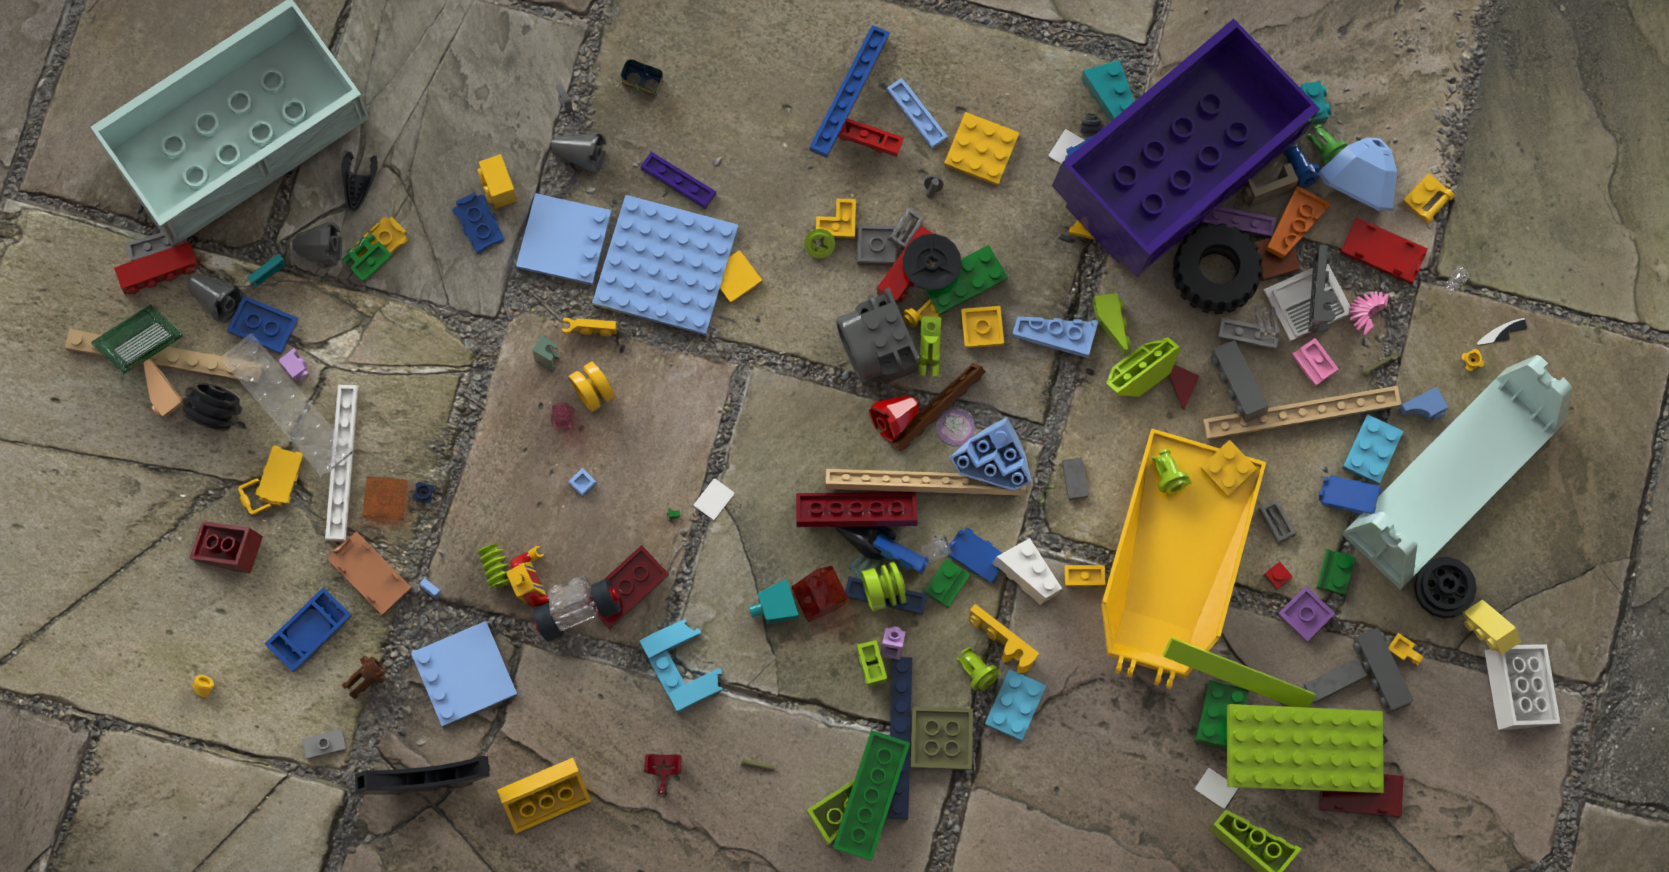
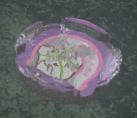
(955, 426)

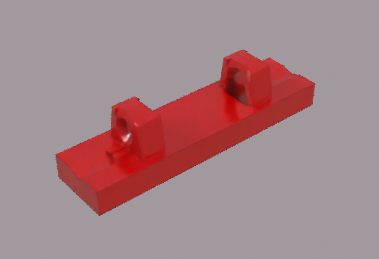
(869, 136)

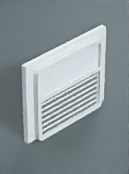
(1293, 298)

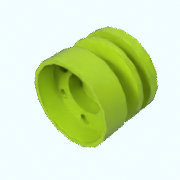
(883, 587)

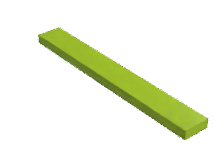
(1237, 674)

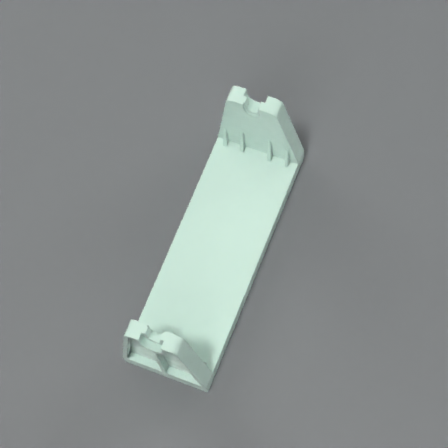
(1461, 470)

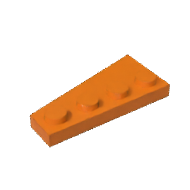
(1298, 217)

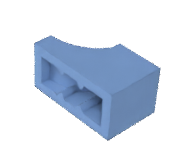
(1428, 404)

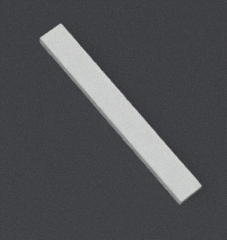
(341, 475)

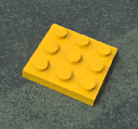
(981, 149)

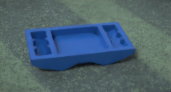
(308, 630)

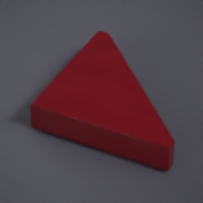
(1183, 383)

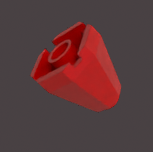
(893, 415)

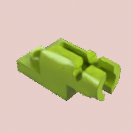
(930, 344)

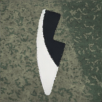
(1502, 332)

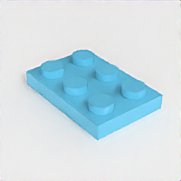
(1372, 449)
(1015, 705)

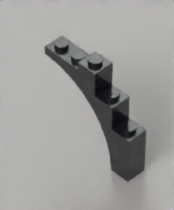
(422, 779)

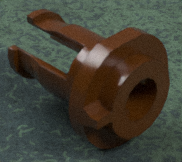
(371, 670)

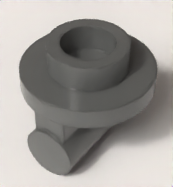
(1090, 123)
(933, 184)

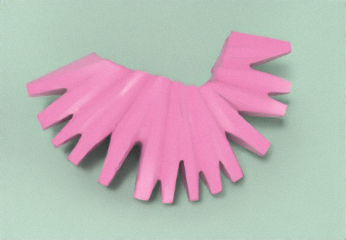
(1367, 308)

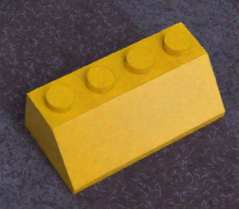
(544, 795)

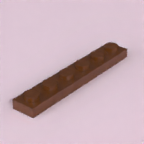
(938, 405)

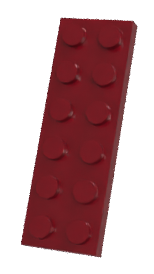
(856, 509)

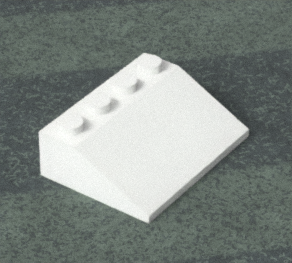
(1522, 687)

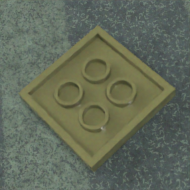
(941, 738)

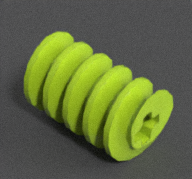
(493, 566)

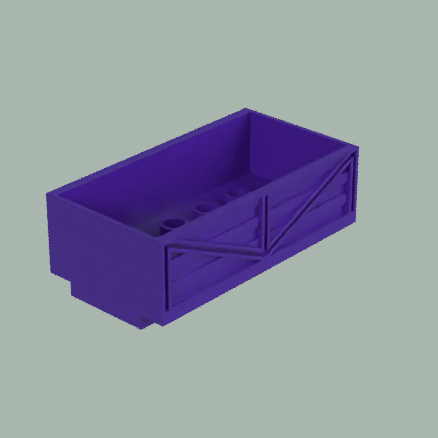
(1184, 148)

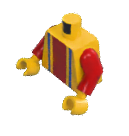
(525, 579)

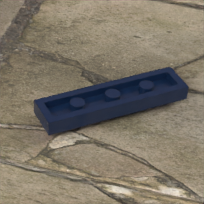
(914, 600)

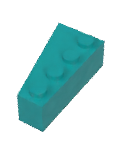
(1109, 87)

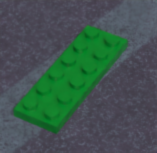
(871, 795)

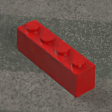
(157, 268)
(896, 277)

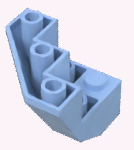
(1364, 173)
(994, 457)

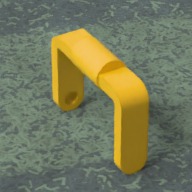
(245, 500)

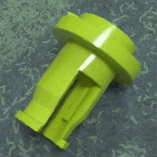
(1172, 478)
(982, 675)

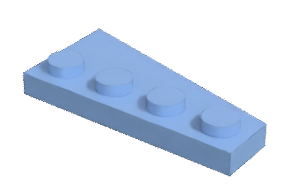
(1059, 334)

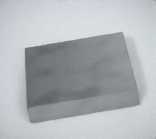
(874, 247)

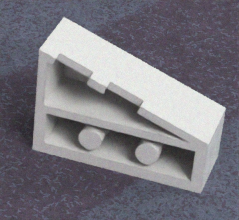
(1029, 571)

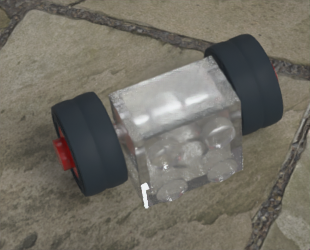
(574, 604)

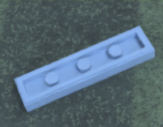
(917, 113)

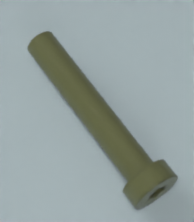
(757, 764)

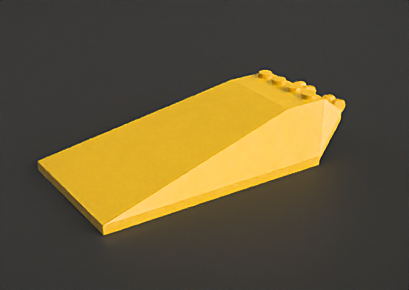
(1175, 560)

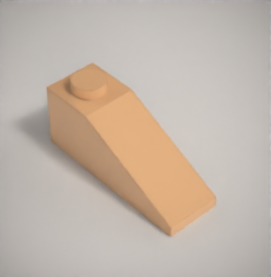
(161, 392)

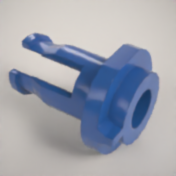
(1305, 172)

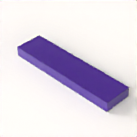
(678, 180)

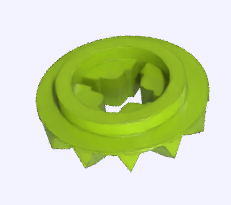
(821, 251)

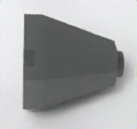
(320, 243)

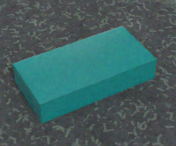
(266, 271)

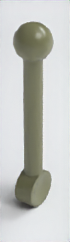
(1394, 356)

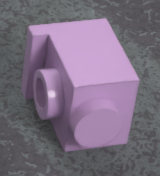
(294, 366)
(892, 638)

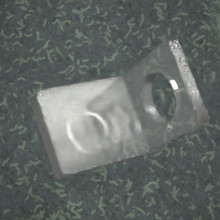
(936, 549)

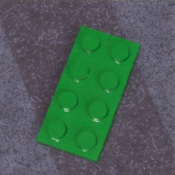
(977, 275)

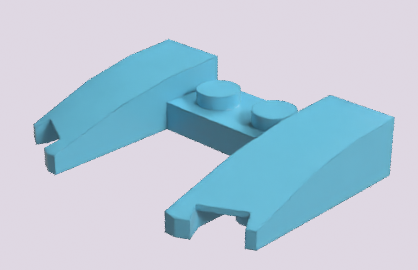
(680, 694)

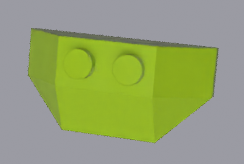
(1143, 368)

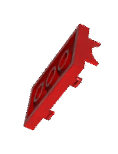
(1384, 250)

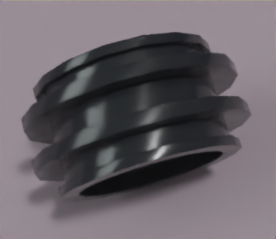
(211, 406)
(1455, 574)

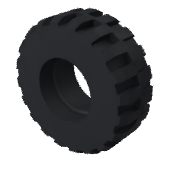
(1220, 241)

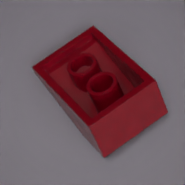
(226, 546)

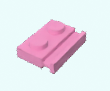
(1315, 362)

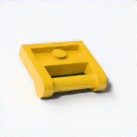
(1423, 193)

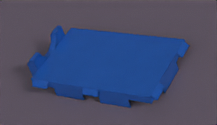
(478, 221)
(1349, 494)
(975, 554)
(906, 557)

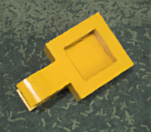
(1403, 648)

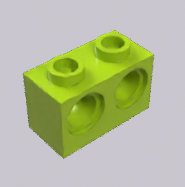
(871, 663)

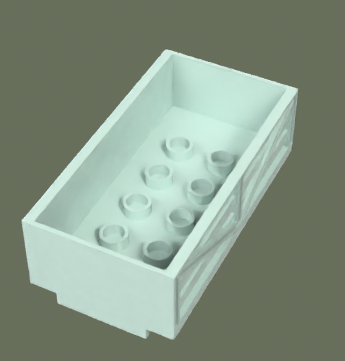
(231, 122)

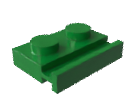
(1335, 572)
(947, 583)

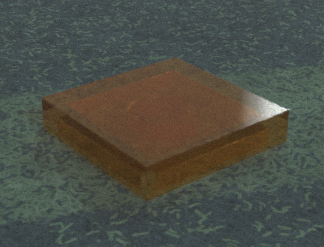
(385, 498)

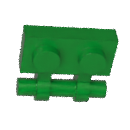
(371, 261)

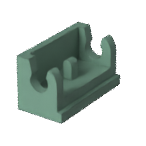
(544, 354)

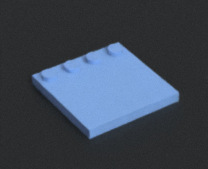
(563, 239)
(464, 674)

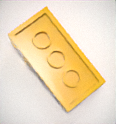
(1014, 646)

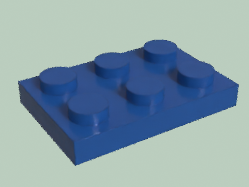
(266, 323)

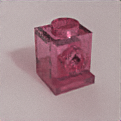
(562, 415)

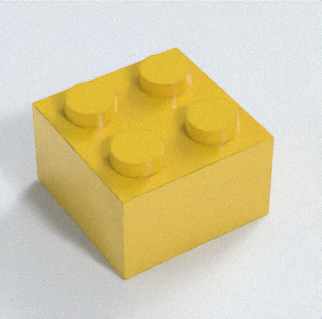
(496, 182)

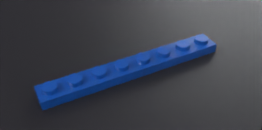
(849, 91)

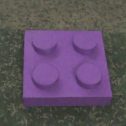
(1306, 614)

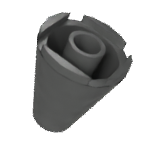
(581, 150)
(215, 296)

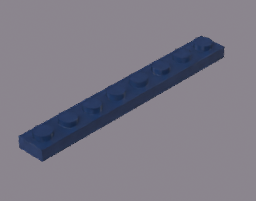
(901, 729)

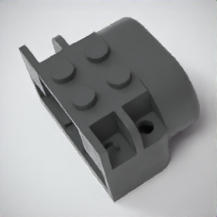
(878, 340)

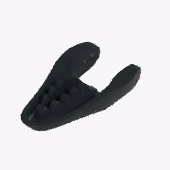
(356, 186)
(860, 536)

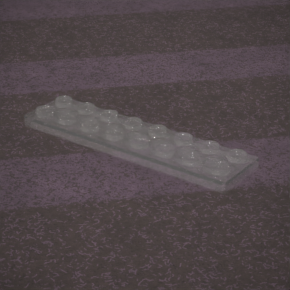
(286, 405)

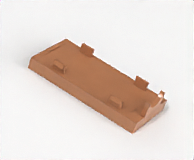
(369, 573)

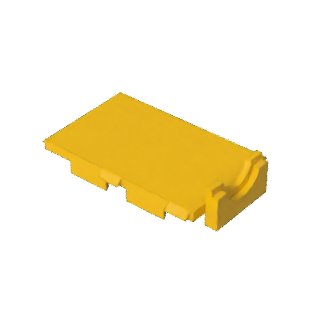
(388, 233)
(279, 476)

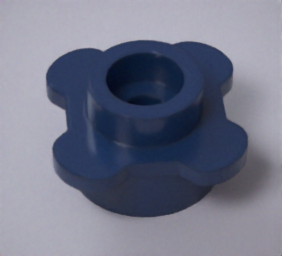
(420, 487)

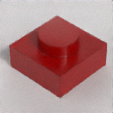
(1278, 575)

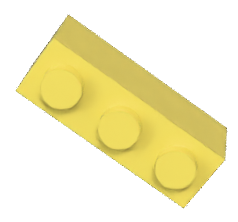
(1491, 627)

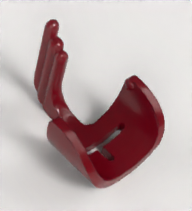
(673, 760)

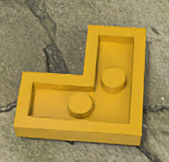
(844, 223)

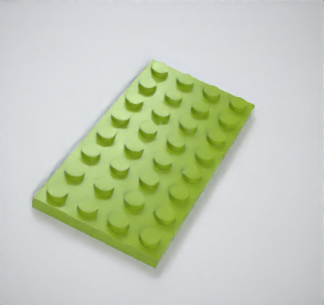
(1304, 748)

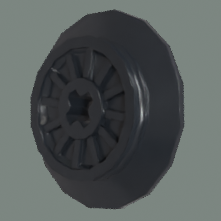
(933, 248)

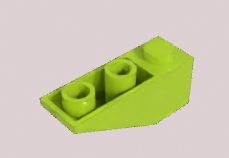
(1109, 314)

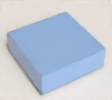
(582, 482)
(430, 588)

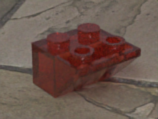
(820, 593)

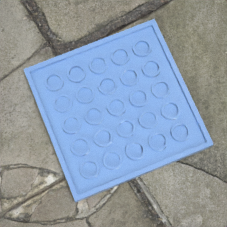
(665, 265)

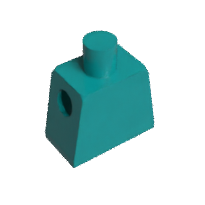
(775, 604)

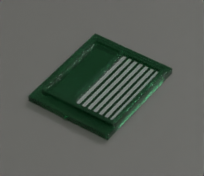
(136, 339)

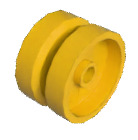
(594, 385)

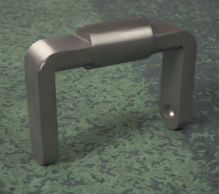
(564, 98)

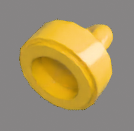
(202, 685)

